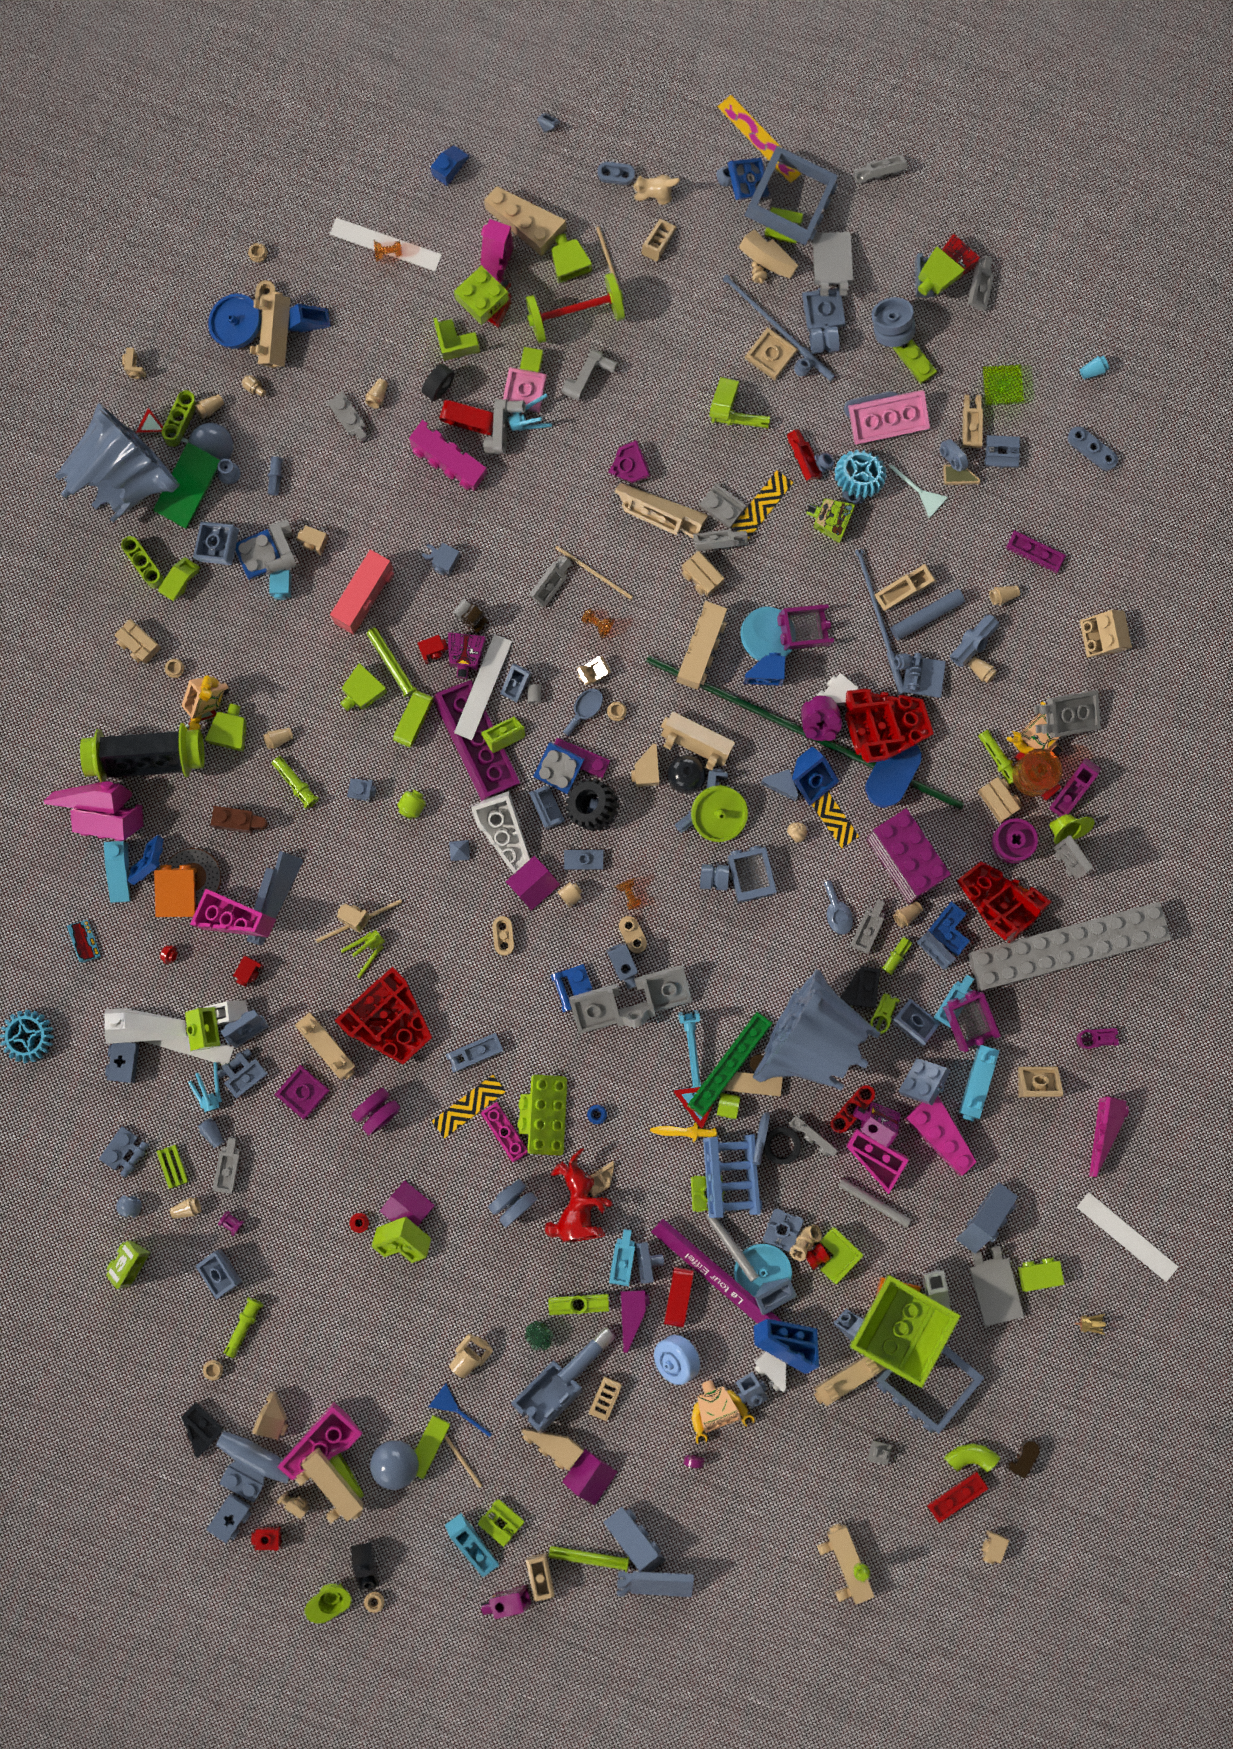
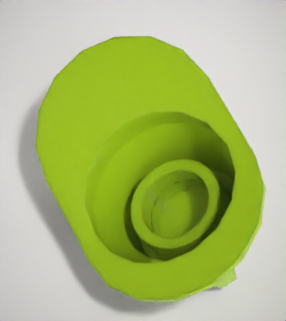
(1069, 825)
(327, 1603)

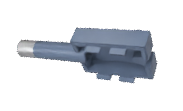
(555, 1387)

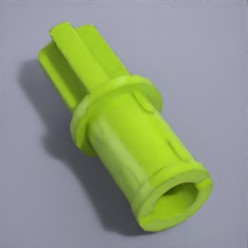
(897, 956)
(861, 1572)

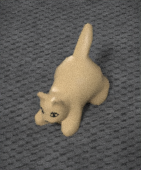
(655, 188)

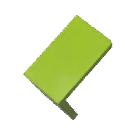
(453, 345)
(401, 1237)
(843, 1257)

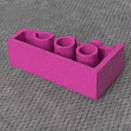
(447, 457)
(228, 916)
(940, 1132)

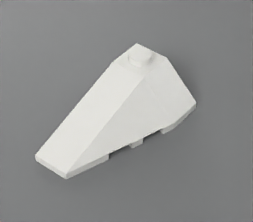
(500, 824)
(136, 1026)

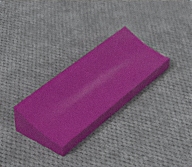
(489, 771)

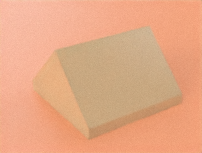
(1039, 1082)

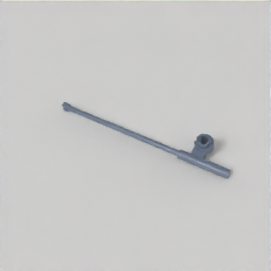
(803, 365)
(901, 661)

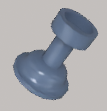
(228, 471)

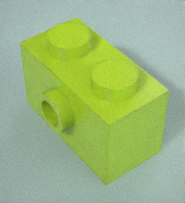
(202, 1028)

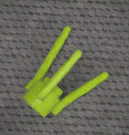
(373, 941)

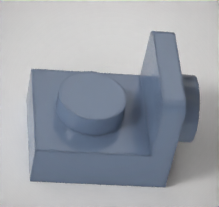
(716, 774)
(361, 790)

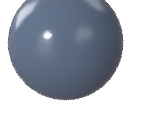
(213, 440)
(394, 1465)

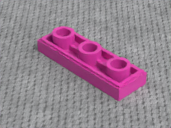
(511, 1142)

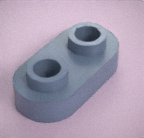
(616, 171)
(954, 455)

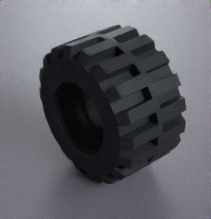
(604, 811)

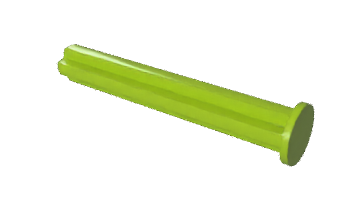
(391, 662)
(589, 1558)

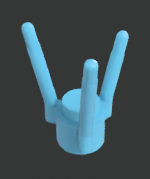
(519, 422)
(207, 1101)

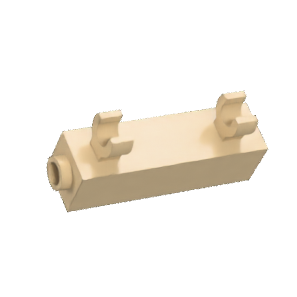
(273, 330)
(696, 739)
(326, 1047)
(847, 1380)
(332, 1485)
(847, 1558)

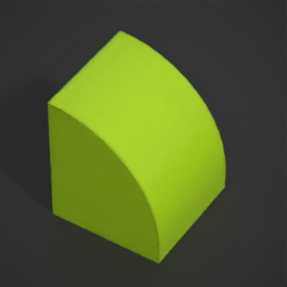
(531, 359)
(728, 1106)

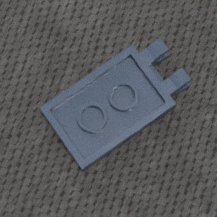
(655, 1584)

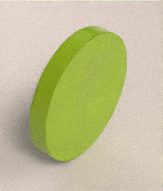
(719, 813)

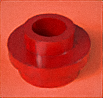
(168, 954)
(365, 1220)

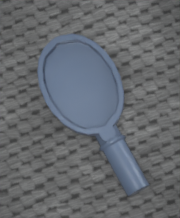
(585, 708)
(838, 914)
(761, 1137)

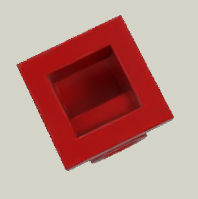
(432, 648)
(247, 971)
(274, 1535)

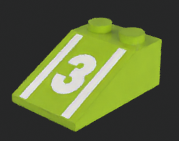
(127, 1264)

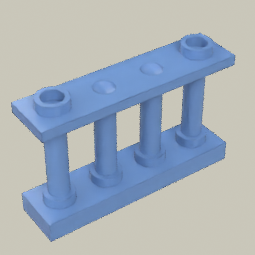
(715, 1186)

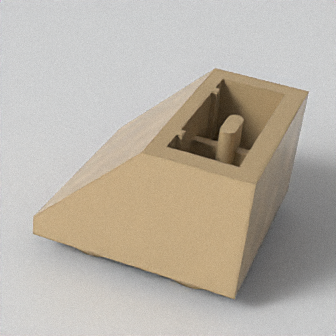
(1105, 633)

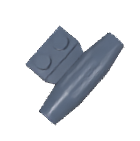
(250, 1466)

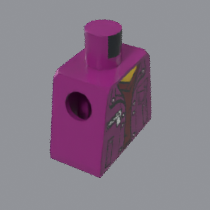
(465, 652)
(878, 1123)
(507, 1602)

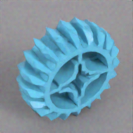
(861, 478)
(29, 1044)

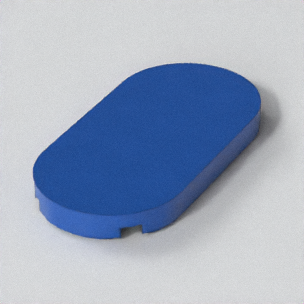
(892, 777)

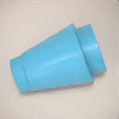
(1094, 368)

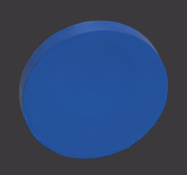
(234, 321)

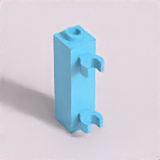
(978, 1083)

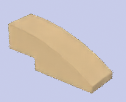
(768, 254)
(905, 587)

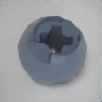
(129, 1206)

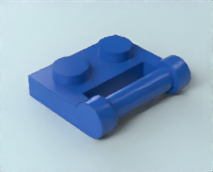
(578, 981)

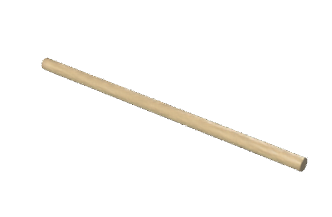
(594, 572)
(346, 927)

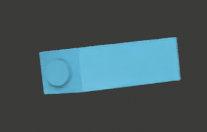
(117, 870)
(471, 1545)

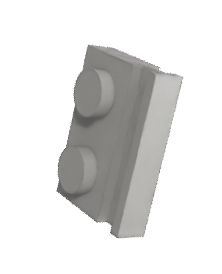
(722, 506)

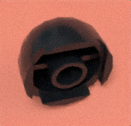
(686, 774)

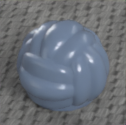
(723, 176)

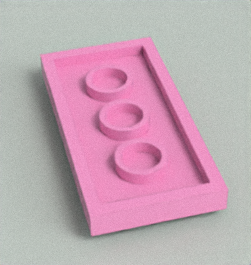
(889, 417)

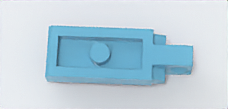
(958, 991)
(622, 1260)

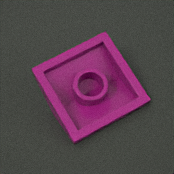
(532, 883)
(407, 1203)

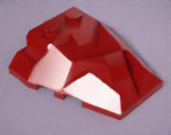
(885, 724)
(1002, 902)
(387, 1018)

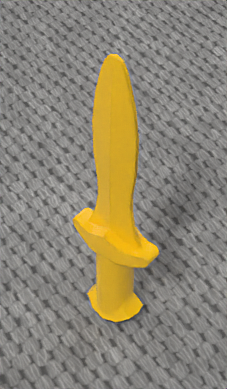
(692, 1132)

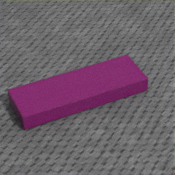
(1035, 551)

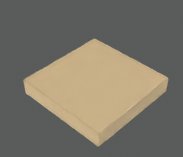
(771, 353)

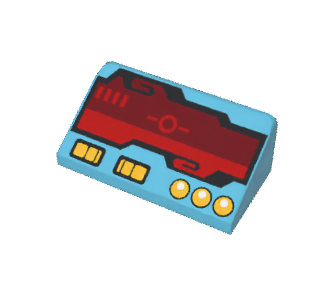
(83, 941)

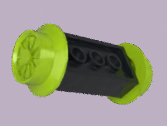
(142, 753)

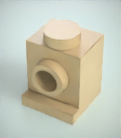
(312, 539)
(353, 917)
(994, 1547)

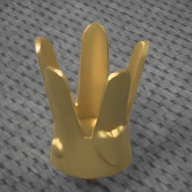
(1092, 1324)

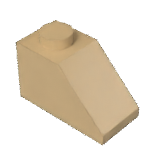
(646, 769)

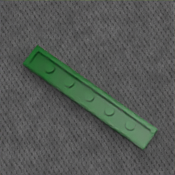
(729, 1064)

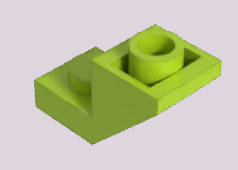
(176, 580)

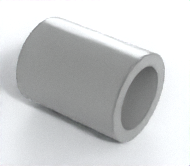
(461, 609)
(534, 693)

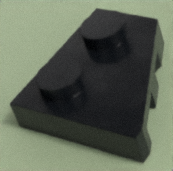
(863, 988)
(201, 1428)

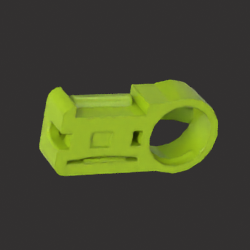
(884, 1011)

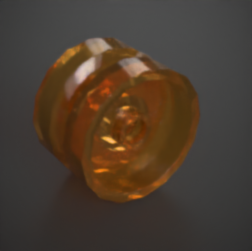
(1037, 772)

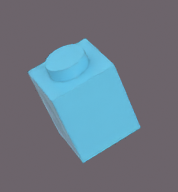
(280, 584)

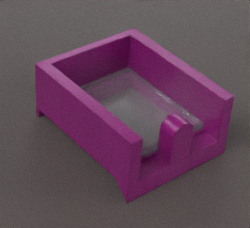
(804, 627)
(971, 1020)

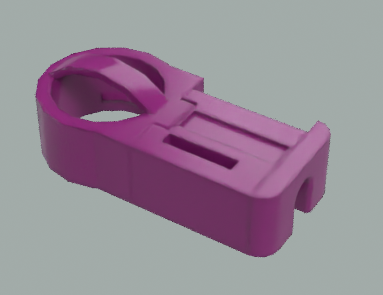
(1100, 1037)

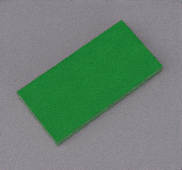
(194, 474)

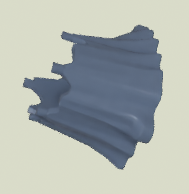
(115, 463)
(815, 1037)

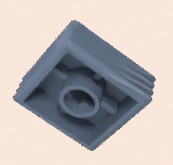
(210, 533)

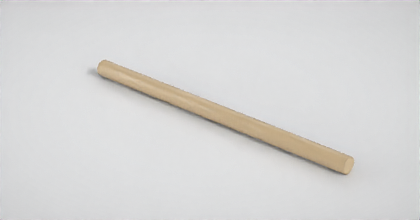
(606, 253)
(462, 1461)

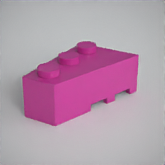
(107, 825)

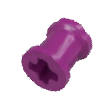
(230, 1223)

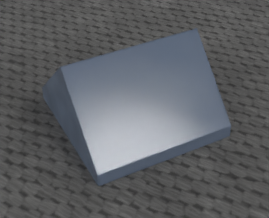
(915, 1022)
(218, 1273)

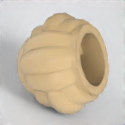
(797, 831)

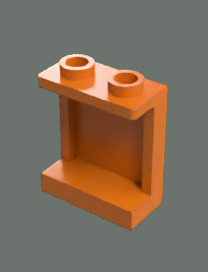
(175, 891)

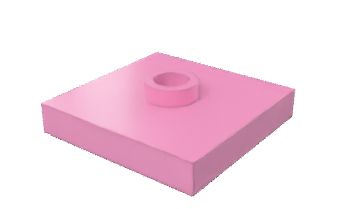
(525, 386)

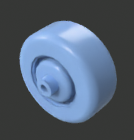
(677, 1359)

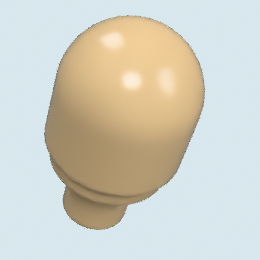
(253, 385)

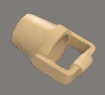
(466, 1358)

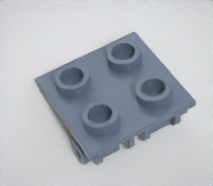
(924, 676)

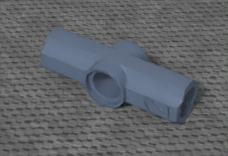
(974, 640)

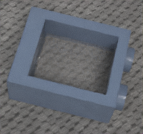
(751, 874)

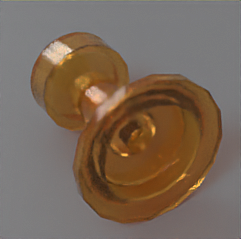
(379, 250)
(604, 626)
(626, 887)

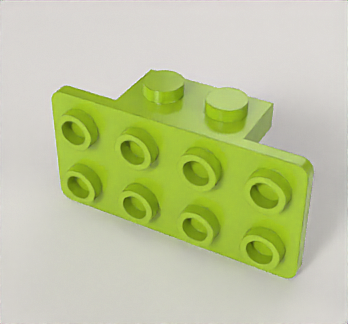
(544, 1115)

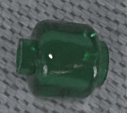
(539, 1336)

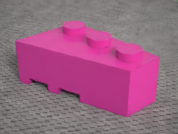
(496, 248)
(882, 1162)

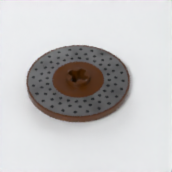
(208, 869)

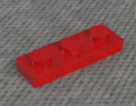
(957, 1497)

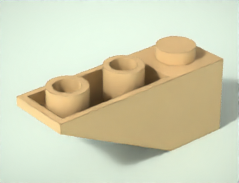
(558, 1446)

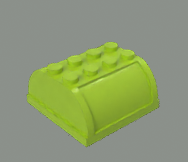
(904, 1331)

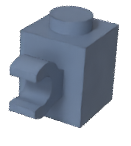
(443, 559)

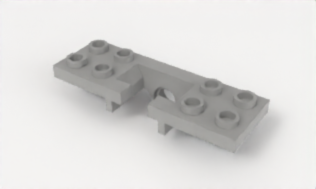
(599, 1009)

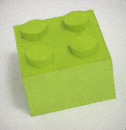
(481, 295)

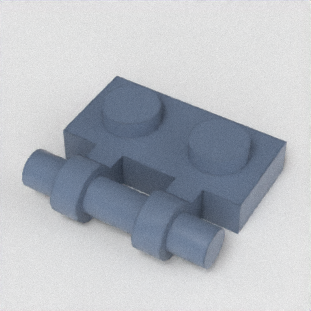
(246, 1077)
(119, 1148)

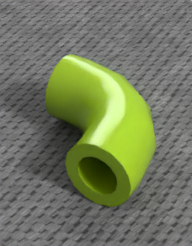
(972, 1454)

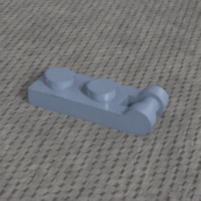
(475, 1052)

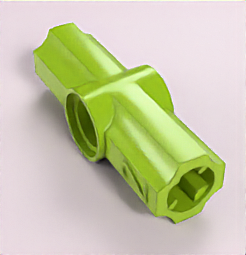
(592, 1303)

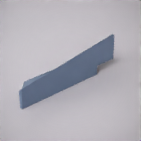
(275, 888)

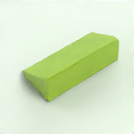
(504, 734)

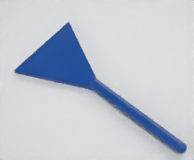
(445, 1401)

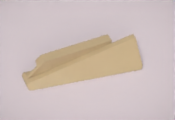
(660, 511)

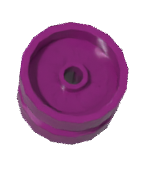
(1015, 829)
(375, 1111)

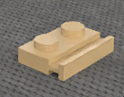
(297, 1506)

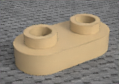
(632, 934)
(503, 936)

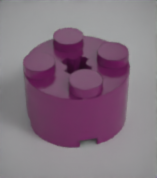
(821, 718)

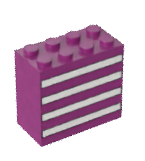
(908, 856)

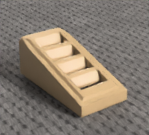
(653, 250)
(610, 1382)

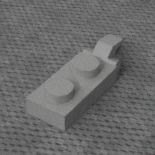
(880, 168)
(981, 284)
(348, 416)
(719, 539)
(550, 581)
(868, 928)
(812, 1136)
(227, 1167)

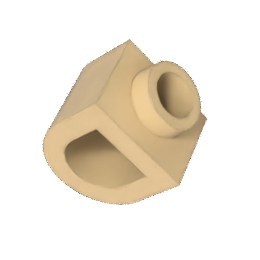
(570, 894)

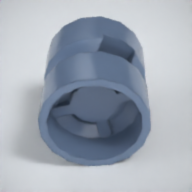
(824, 340)
(714, 877)

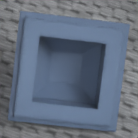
(547, 122)
(459, 850)

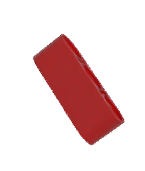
(467, 417)
(843, 1112)
(678, 1297)

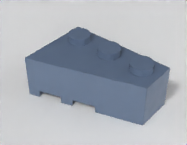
(988, 1218)
(634, 1540)

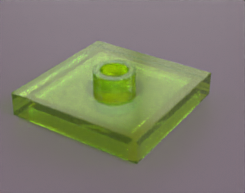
(1002, 384)

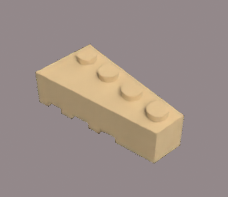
(526, 220)
(701, 646)

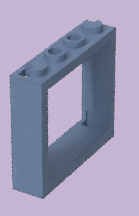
(781, 224)
(915, 1412)

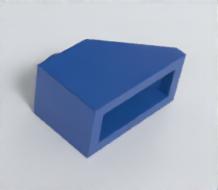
(448, 164)
(308, 318)

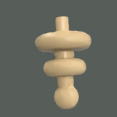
(759, 274)

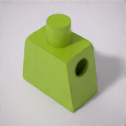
(569, 259)
(938, 273)
(361, 689)
(228, 729)

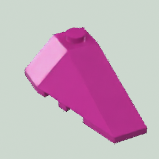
(98, 797)
(1108, 1123)
(330, 1433)

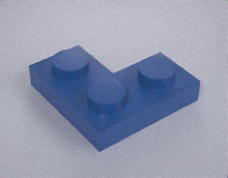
(149, 861)
(944, 929)

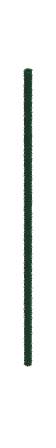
(798, 729)

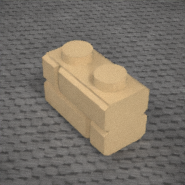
(702, 574)
(137, 641)
(1000, 799)
(540, 1577)

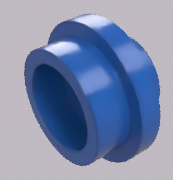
(601, 1109)

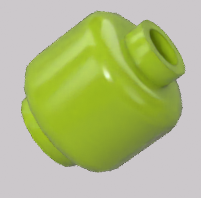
(411, 804)

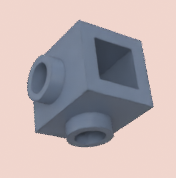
(752, 1390)

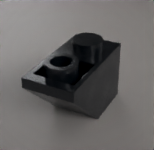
(364, 1566)

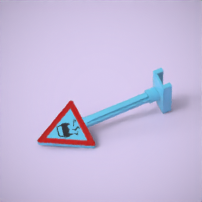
(687, 1094)

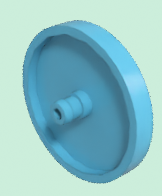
(762, 633)
(768, 1263)

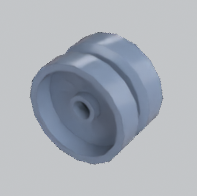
(893, 322)
(511, 1201)

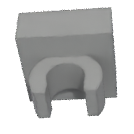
(879, 1452)

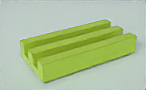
(165, 1170)

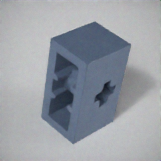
(124, 1072)
(232, 1506)

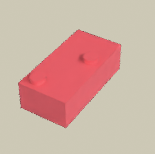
(362, 591)

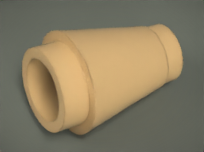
(376, 394)
(208, 406)
(1003, 594)
(982, 669)
(277, 737)
(907, 914)
(187, 1208)

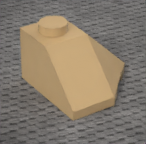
(271, 1419)

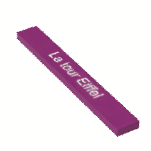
(710, 1271)

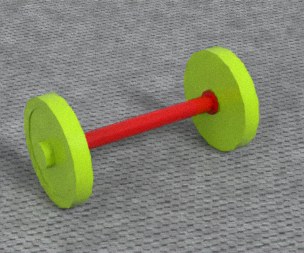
(614, 297)

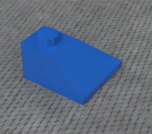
(767, 671)
(813, 775)

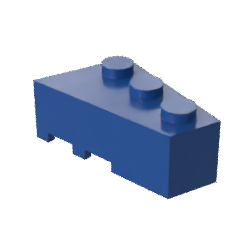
(789, 1342)

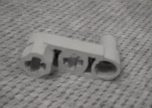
(576, 388)
(502, 407)
(286, 561)

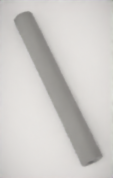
(874, 1202)
(733, 1248)

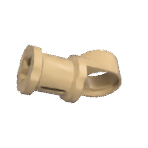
(803, 1239)

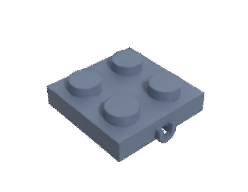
(823, 310)
(244, 1028)
(924, 1081)

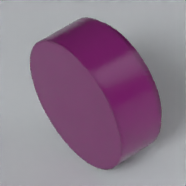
(693, 1461)

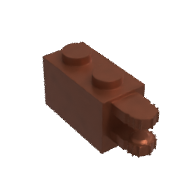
(236, 820)

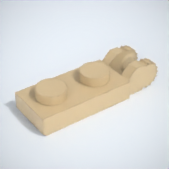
(972, 423)

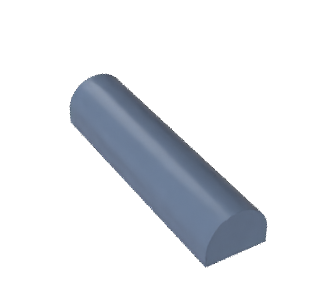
(927, 614)

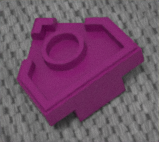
(630, 463)

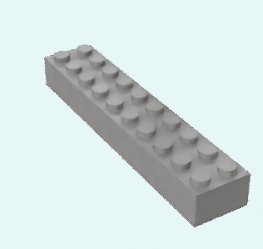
(1069, 946)

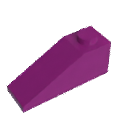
(1075, 787)
(633, 1309)

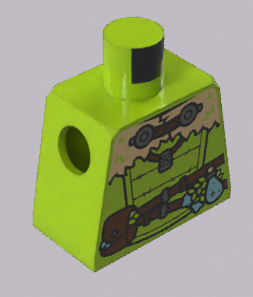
(831, 517)

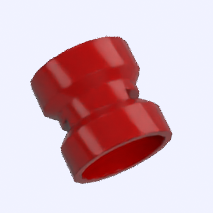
(817, 1256)

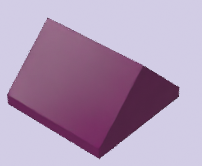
(589, 1477)

